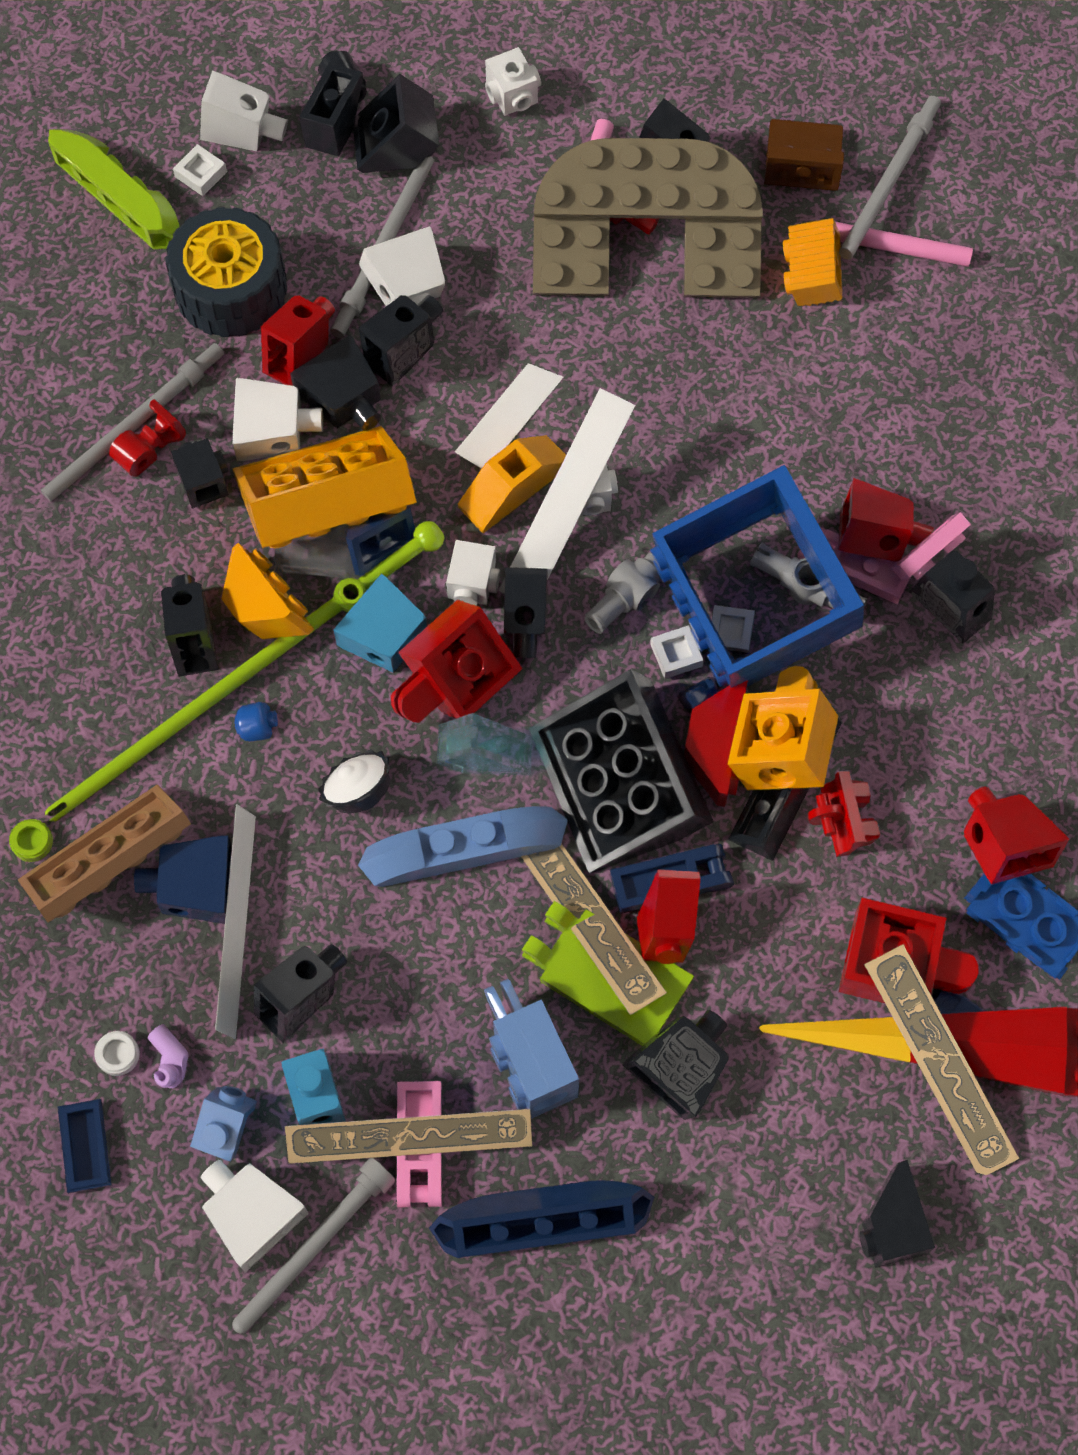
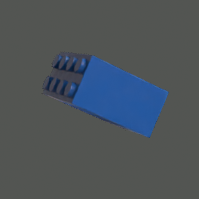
(727, 516)

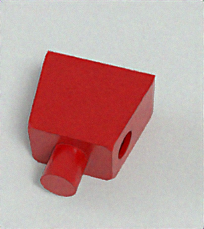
(294, 336)
(878, 523)
(1011, 836)

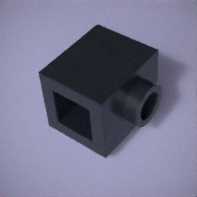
(200, 472)

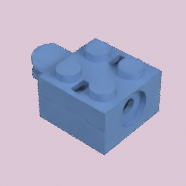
(531, 1052)

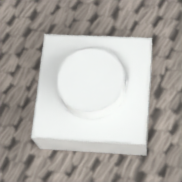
(200, 170)
(734, 627)
(676, 652)

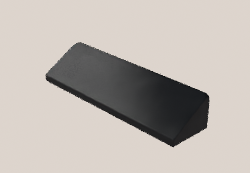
(771, 818)

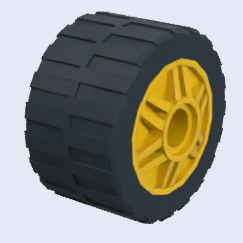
(226, 271)

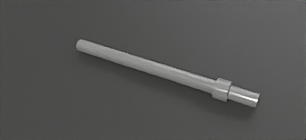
(917, 129)
(353, 299)
(189, 373)

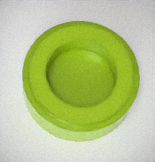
(31, 840)

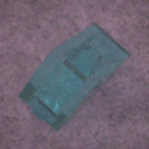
(483, 747)

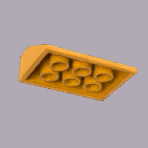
(325, 487)

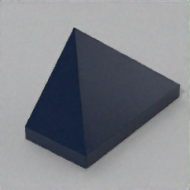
(378, 539)

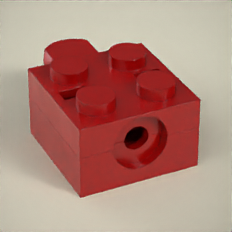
(454, 665)
(884, 927)

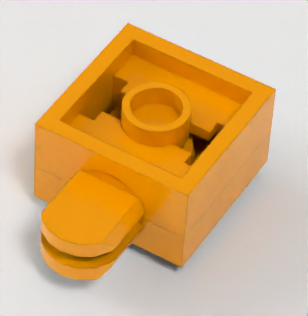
(784, 735)

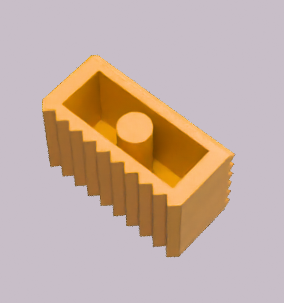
(814, 262)

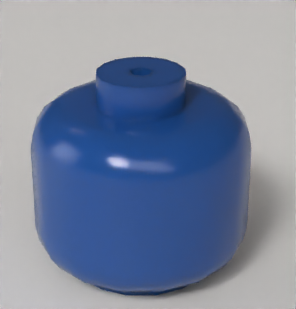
(255, 721)

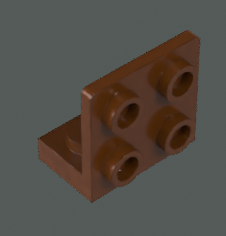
(804, 155)

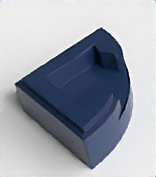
(698, 693)

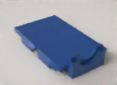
(1028, 920)

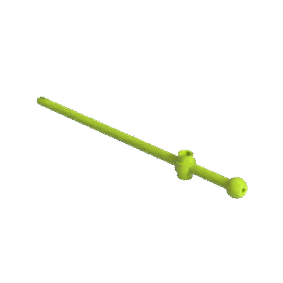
(426, 538)

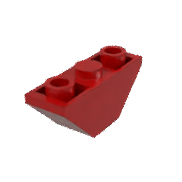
(711, 740)

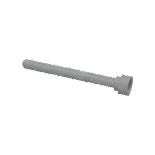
(372, 1181)

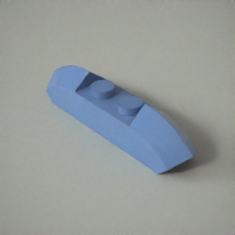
(463, 844)

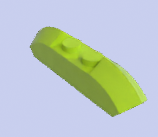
(125, 196)

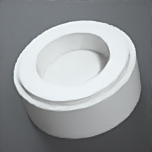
(117, 1053)

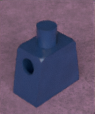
(190, 879)

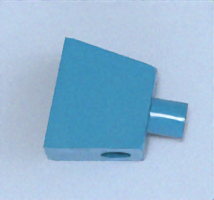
(380, 625)
(313, 1088)

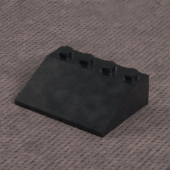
(620, 772)

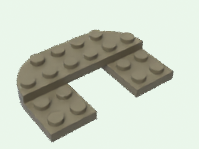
(648, 181)

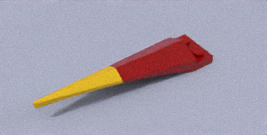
(1006, 1046)

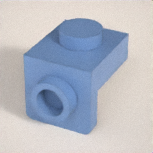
(222, 1122)

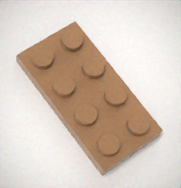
(104, 853)

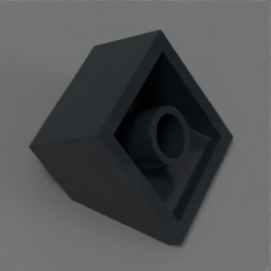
(396, 128)

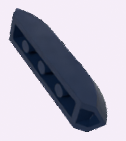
(542, 1217)

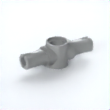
(790, 573)
(626, 589)

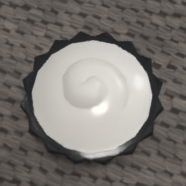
(356, 782)

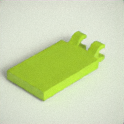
(579, 980)

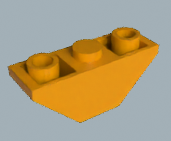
(510, 480)
(260, 597)

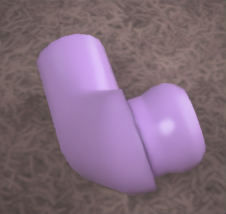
(173, 1058)

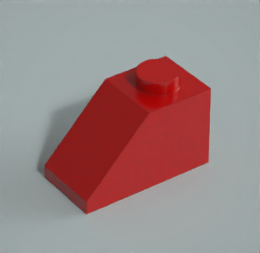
(669, 916)

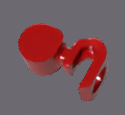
(137, 451)

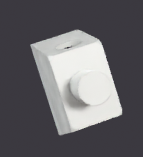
(237, 114)
(404, 267)
(270, 419)
(249, 1211)

